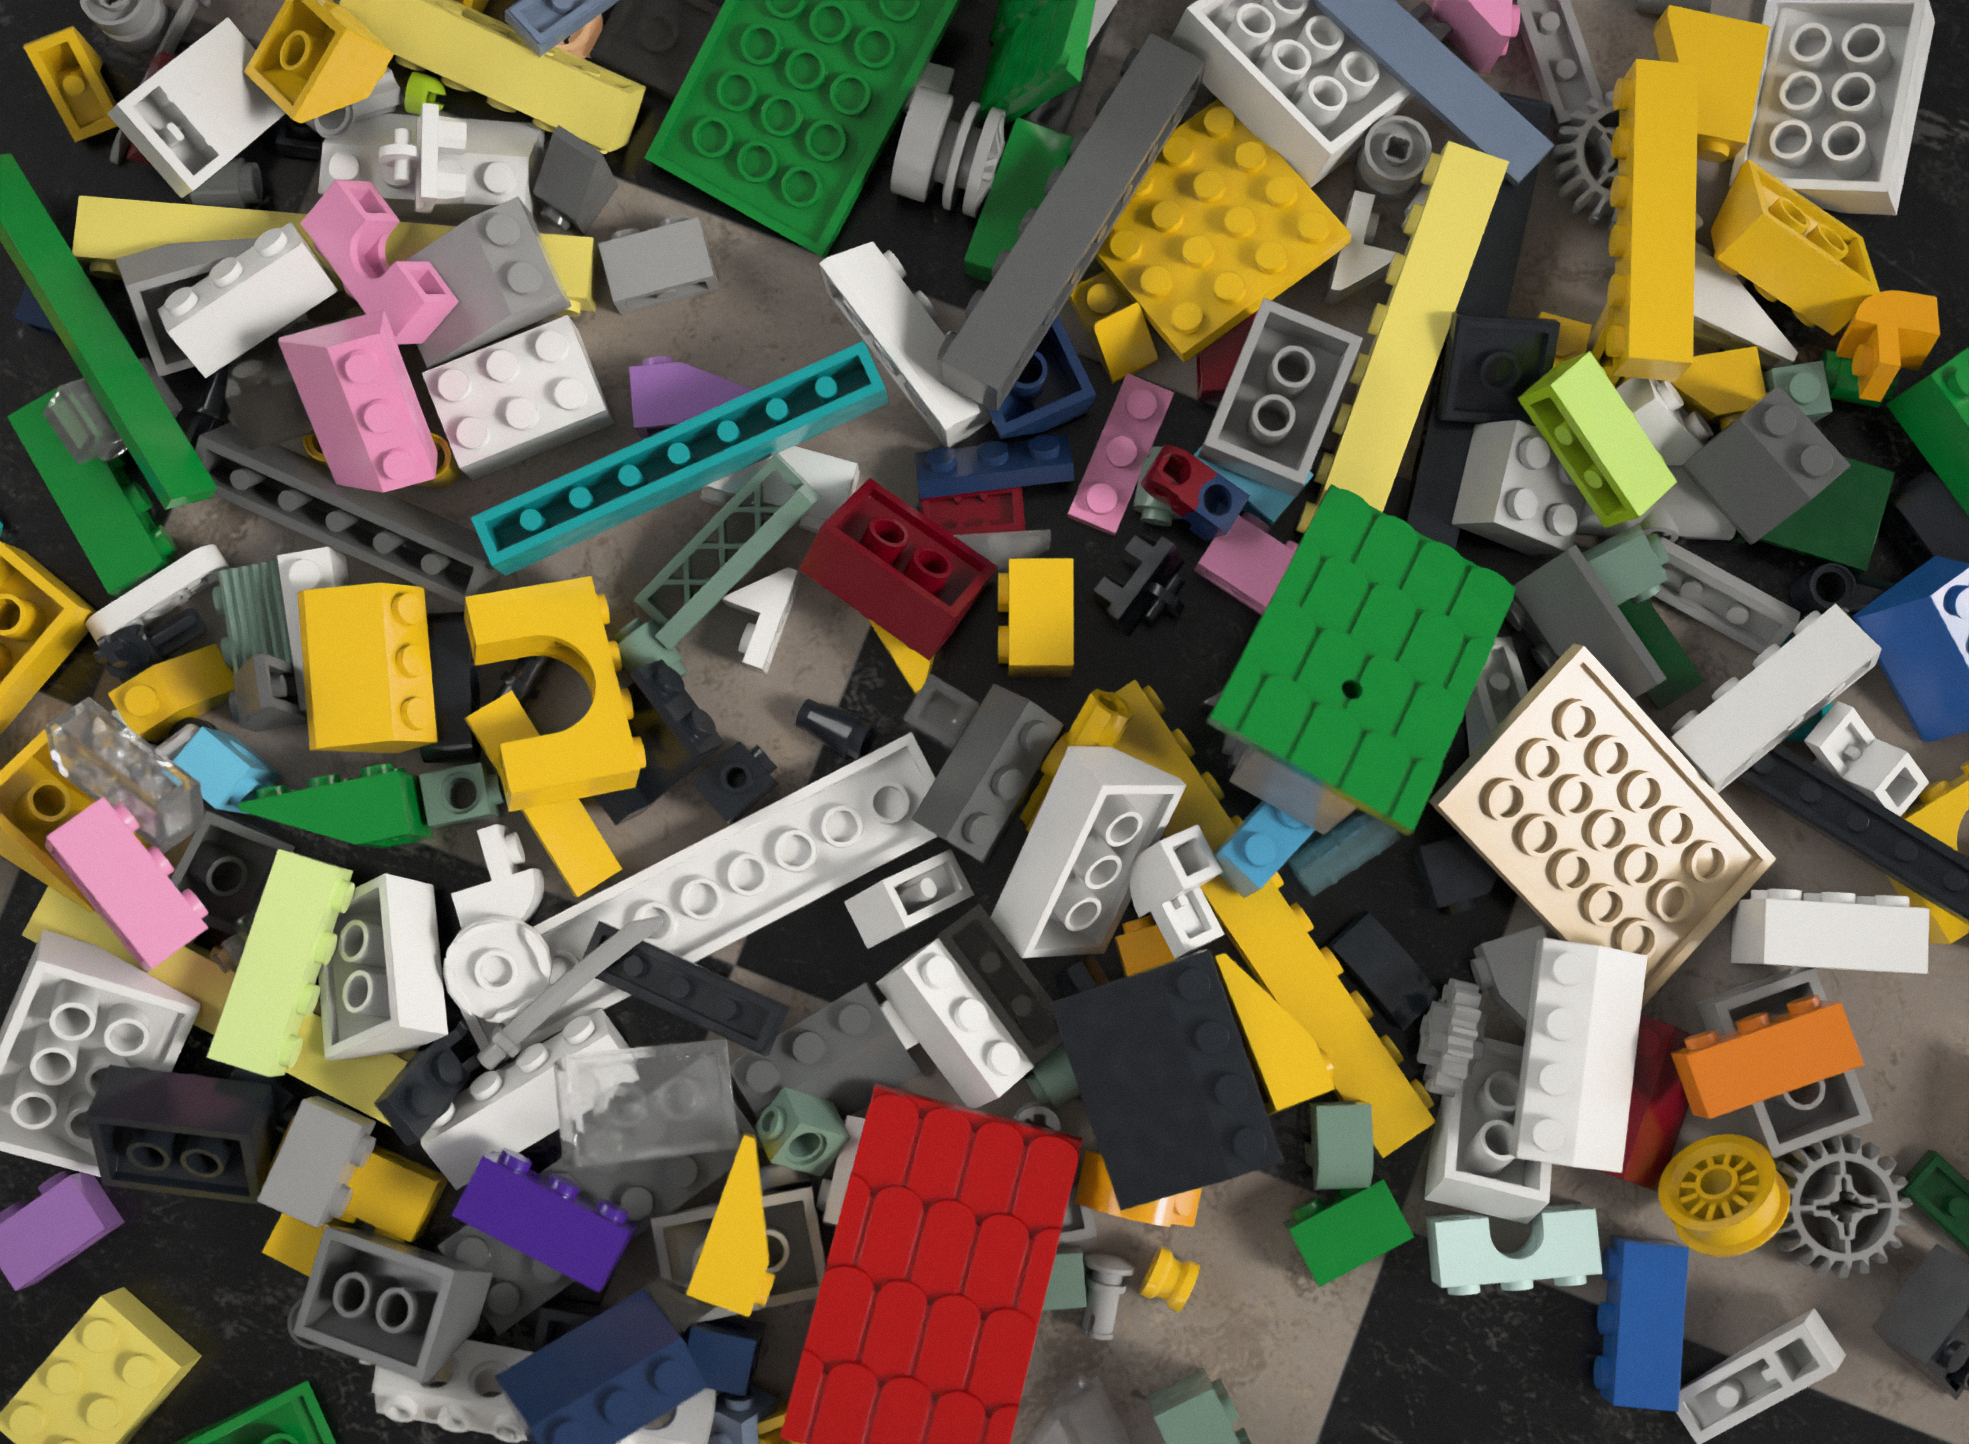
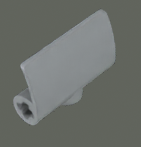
(1679, 512)

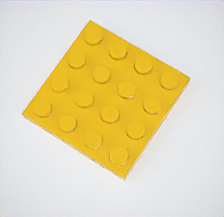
(1216, 232)

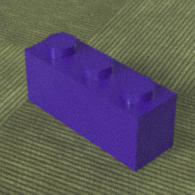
(545, 1218)

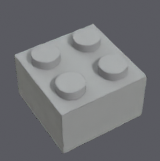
(1517, 491)

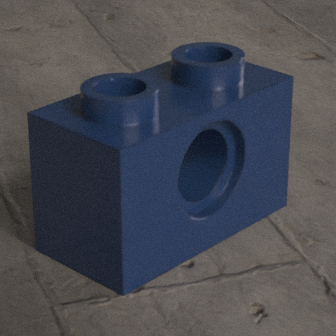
(726, 1351)

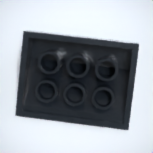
(1166, 1080)

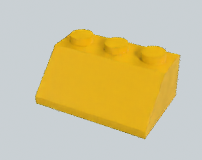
(1792, 250)
(367, 668)

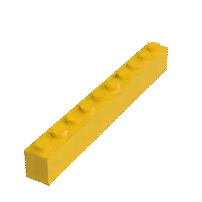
(1278, 946)

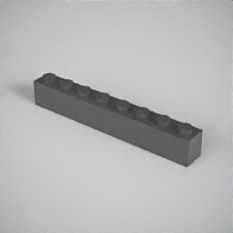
(1071, 222)

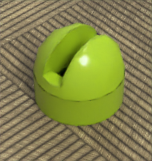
(422, 89)

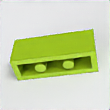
(1597, 440)

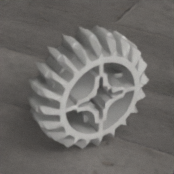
(1588, 131)
(1840, 1225)

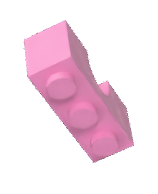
(351, 234)

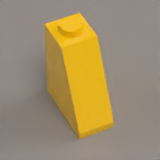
(1729, 73)

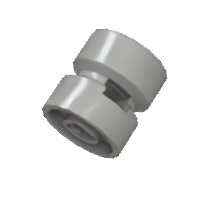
(130, 23)
(1388, 169)

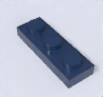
(994, 466)

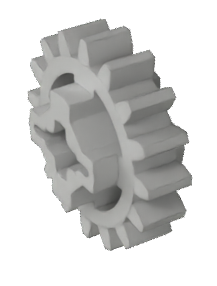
(1452, 1037)

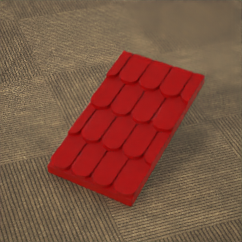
(933, 1277)

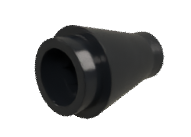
(840, 729)

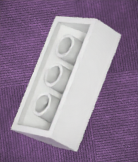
(499, 164)
(901, 336)
(1081, 851)
(1579, 1055)

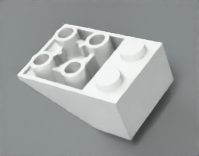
(198, 110)

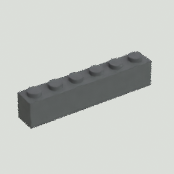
(350, 519)

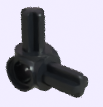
(139, 647)

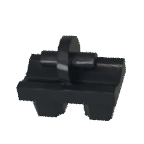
(1149, 589)

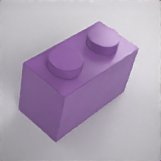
(54, 1227)

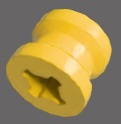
(1169, 1279)

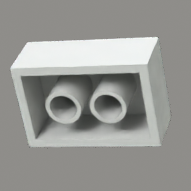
(518, 398)
(1830, 931)

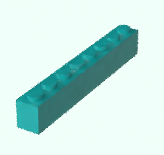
(680, 459)

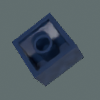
(1047, 391)

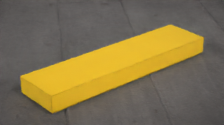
(562, 826)

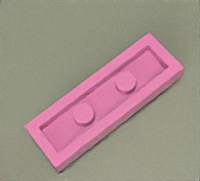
(1119, 454)

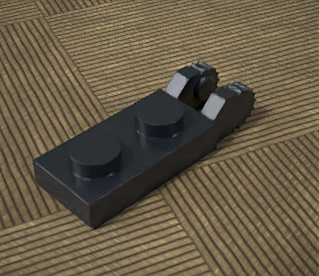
(428, 1084)

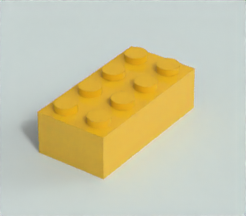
(37, 628)

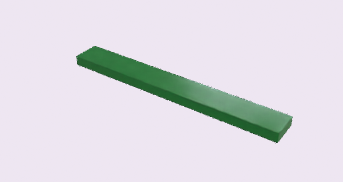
(98, 345)

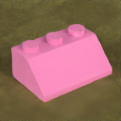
(362, 403)
(127, 882)

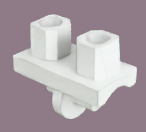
(433, 136)

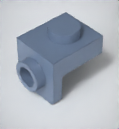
(738, 1416)

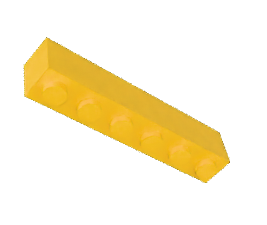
(1654, 220)

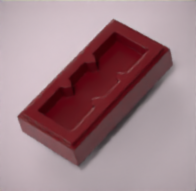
(977, 511)

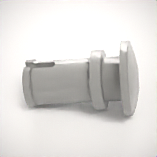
(1104, 1292)

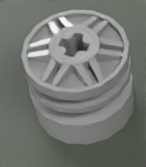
(947, 151)

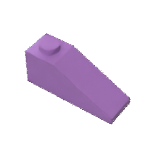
(674, 392)

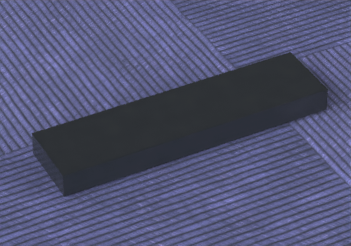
(693, 993)

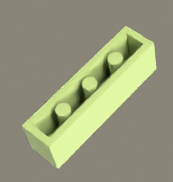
(281, 964)

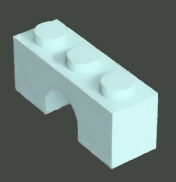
(1559, 1247)

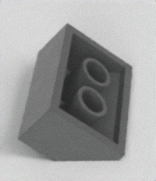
(1569, 606)
(989, 774)
(830, 1056)
(390, 1302)

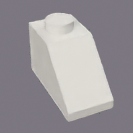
(908, 898)

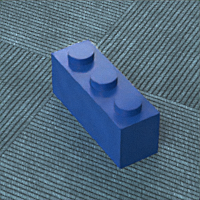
(1642, 1322)

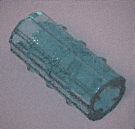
(1341, 851)

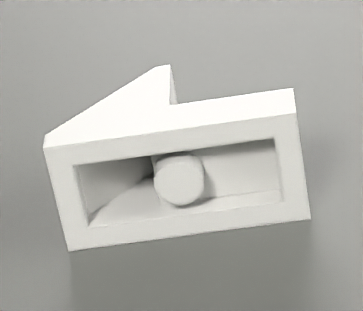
(1358, 263)
(770, 602)

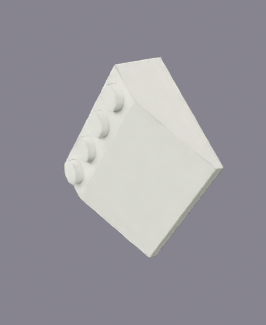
(1290, 78)
(1840, 99)
(63, 1032)

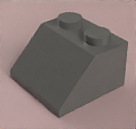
(1765, 465)
(225, 866)

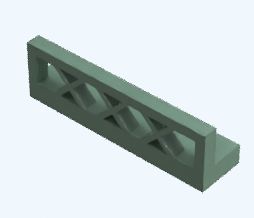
(735, 568)

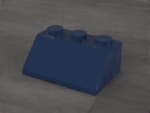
(602, 1377)

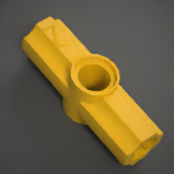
(1097, 725)

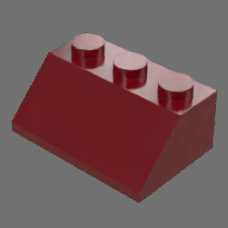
(897, 568)
(1656, 1104)

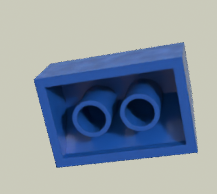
(1926, 645)

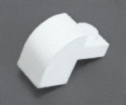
(1863, 762)
(1168, 884)
(511, 890)

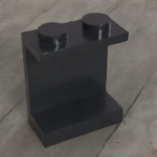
(673, 735)

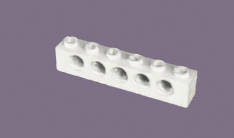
(471, 1373)

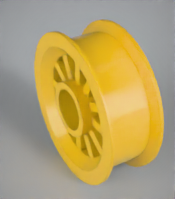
(1724, 1195)

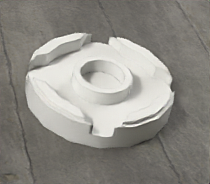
(497, 967)

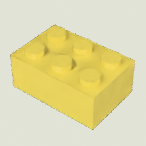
(101, 1377)

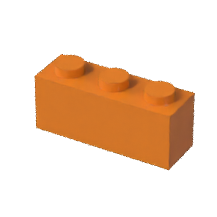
(1766, 1056)

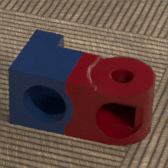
(1194, 492)

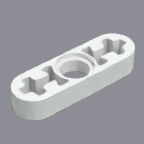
(160, 593)

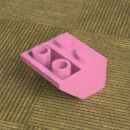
(1479, 28)

